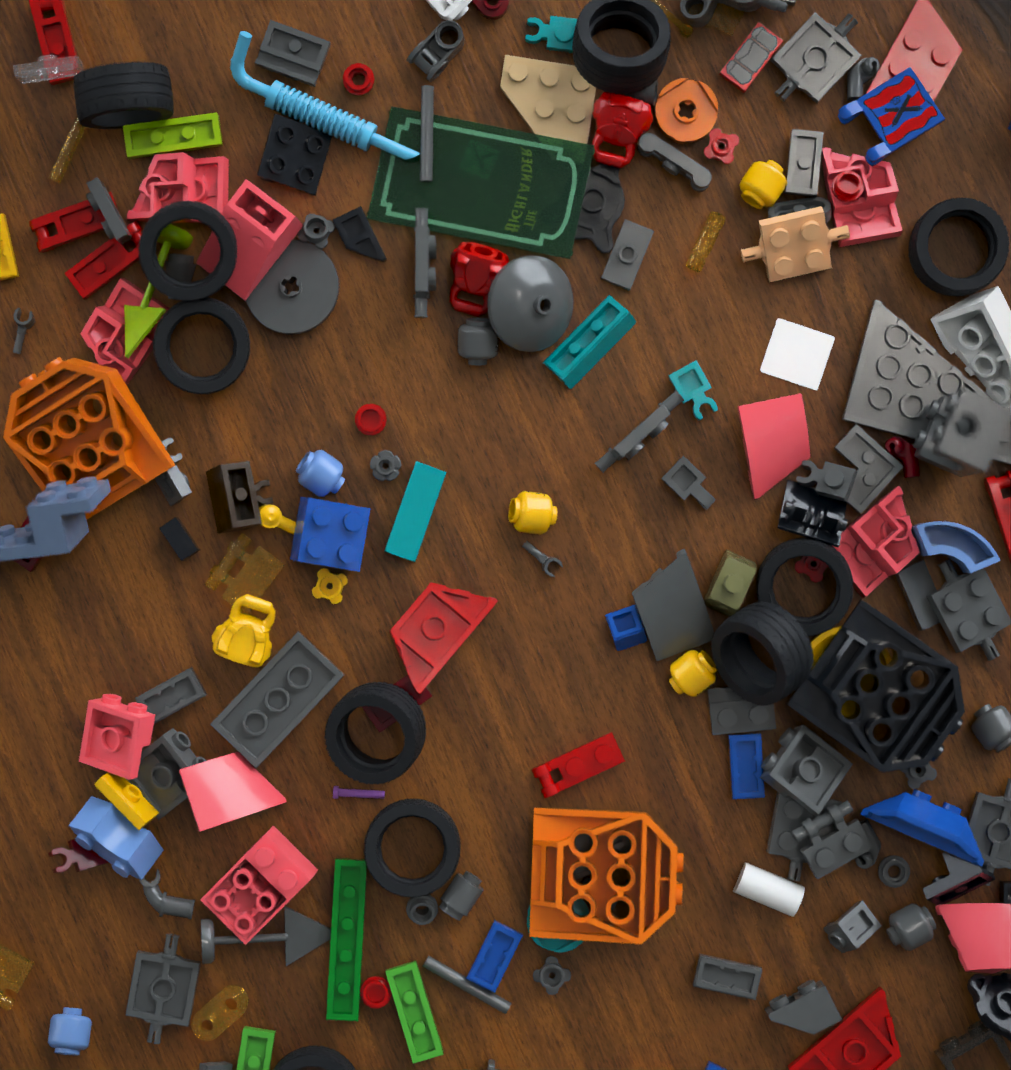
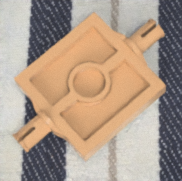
(795, 244)

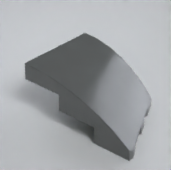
(673, 609)

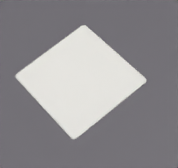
(797, 354)

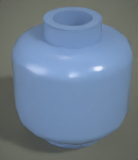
(320, 473)
(69, 1032)

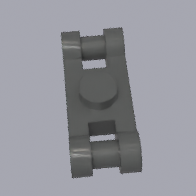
(675, 161)

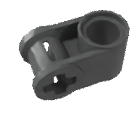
(436, 51)

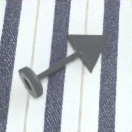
(300, 937)

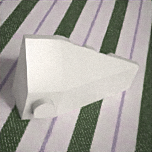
(981, 338)

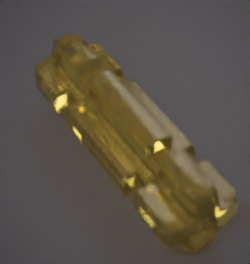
(705, 241)

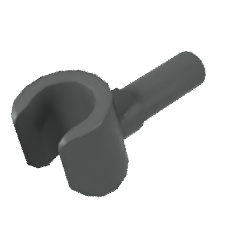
(22, 329)
(542, 558)

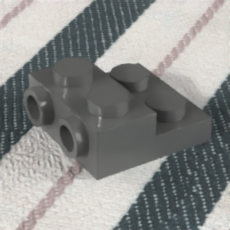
(805, 768)
(159, 771)

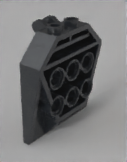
(929, 710)

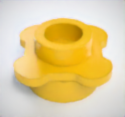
(337, 581)

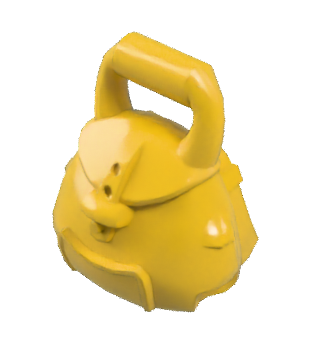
(244, 636)

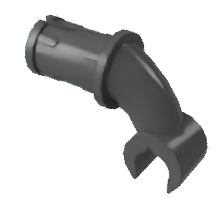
(164, 903)

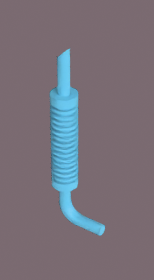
(311, 110)

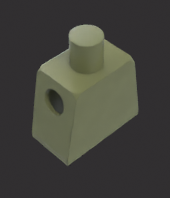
(730, 583)

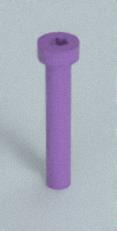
(357, 793)

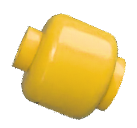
(763, 184)
(532, 512)
(692, 673)

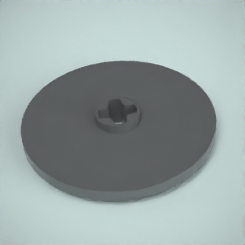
(301, 309)

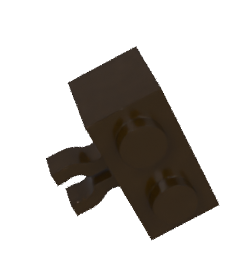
(235, 496)

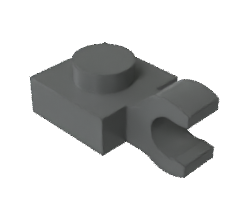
(686, 480)

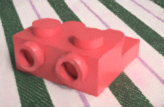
(116, 735)

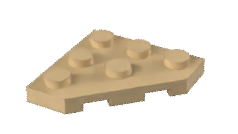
(549, 97)

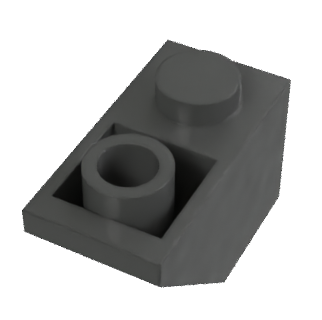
(806, 1010)

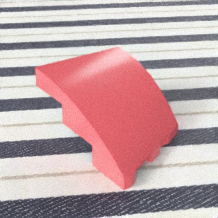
(182, 178)
(874, 213)
(106, 331)
(774, 440)
(878, 543)
(227, 790)
(979, 934)

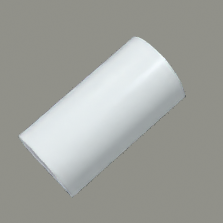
(769, 889)

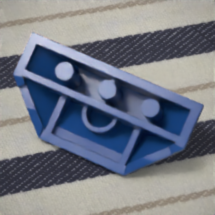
(928, 822)

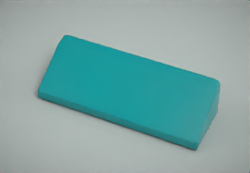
(590, 342)
(415, 511)

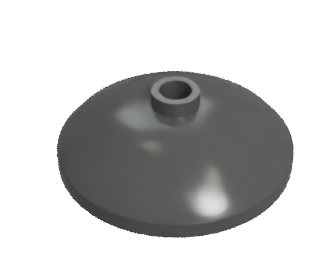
(516, 302)

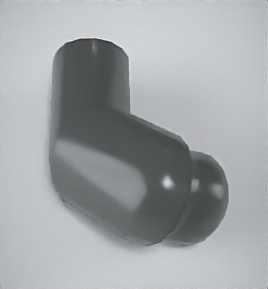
(858, 75)
(869, 858)

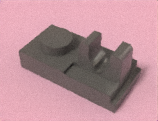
(173, 482)

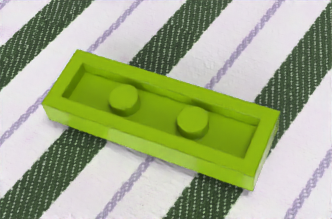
(172, 135)

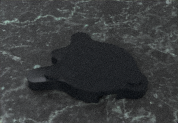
(601, 207)
(993, 1001)

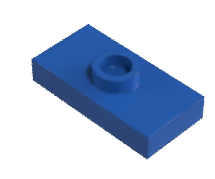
(745, 766)
(494, 956)

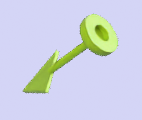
(141, 319)

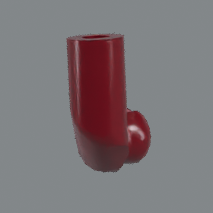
(904, 452)

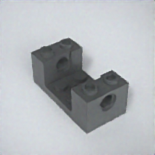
(968, 434)

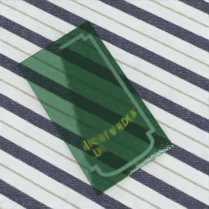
(485, 184)

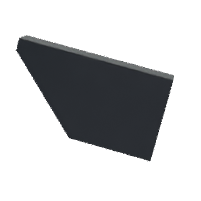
(358, 234)

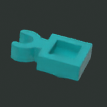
(558, 33)
(691, 385)

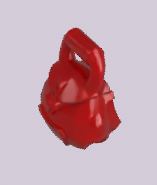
(621, 123)
(473, 272)

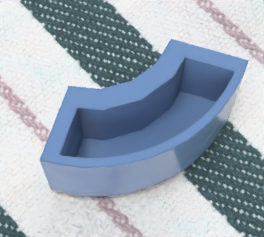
(956, 542)
(115, 838)

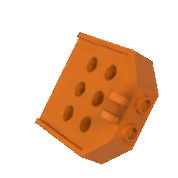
(70, 390)
(650, 861)

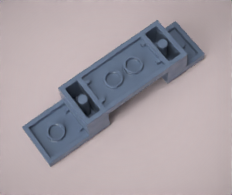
(55, 520)

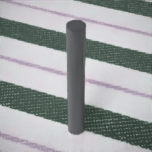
(426, 139)
(460, 981)

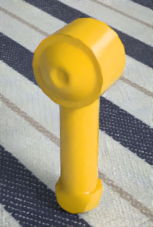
(272, 517)

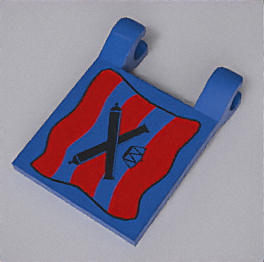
(897, 112)

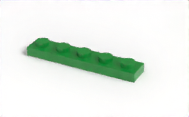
(346, 939)

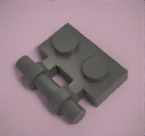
(835, 848)

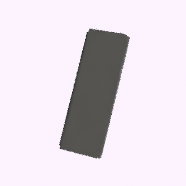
(915, 586)

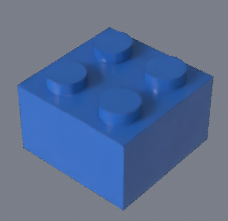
(330, 534)

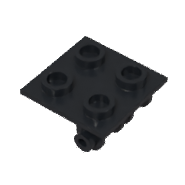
(294, 154)
(812, 514)

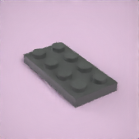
(277, 699)

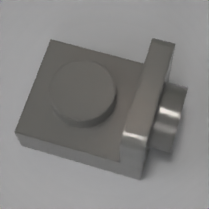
(852, 928)

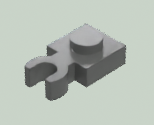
(831, 481)

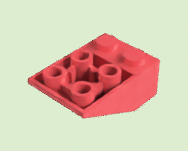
(261, 234)
(259, 885)

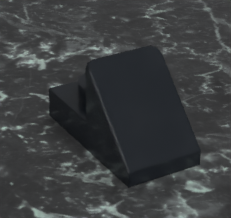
(962, 879)

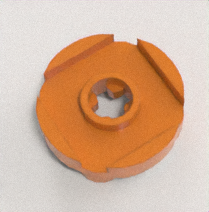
(680, 128)

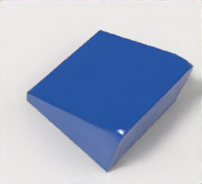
(626, 628)

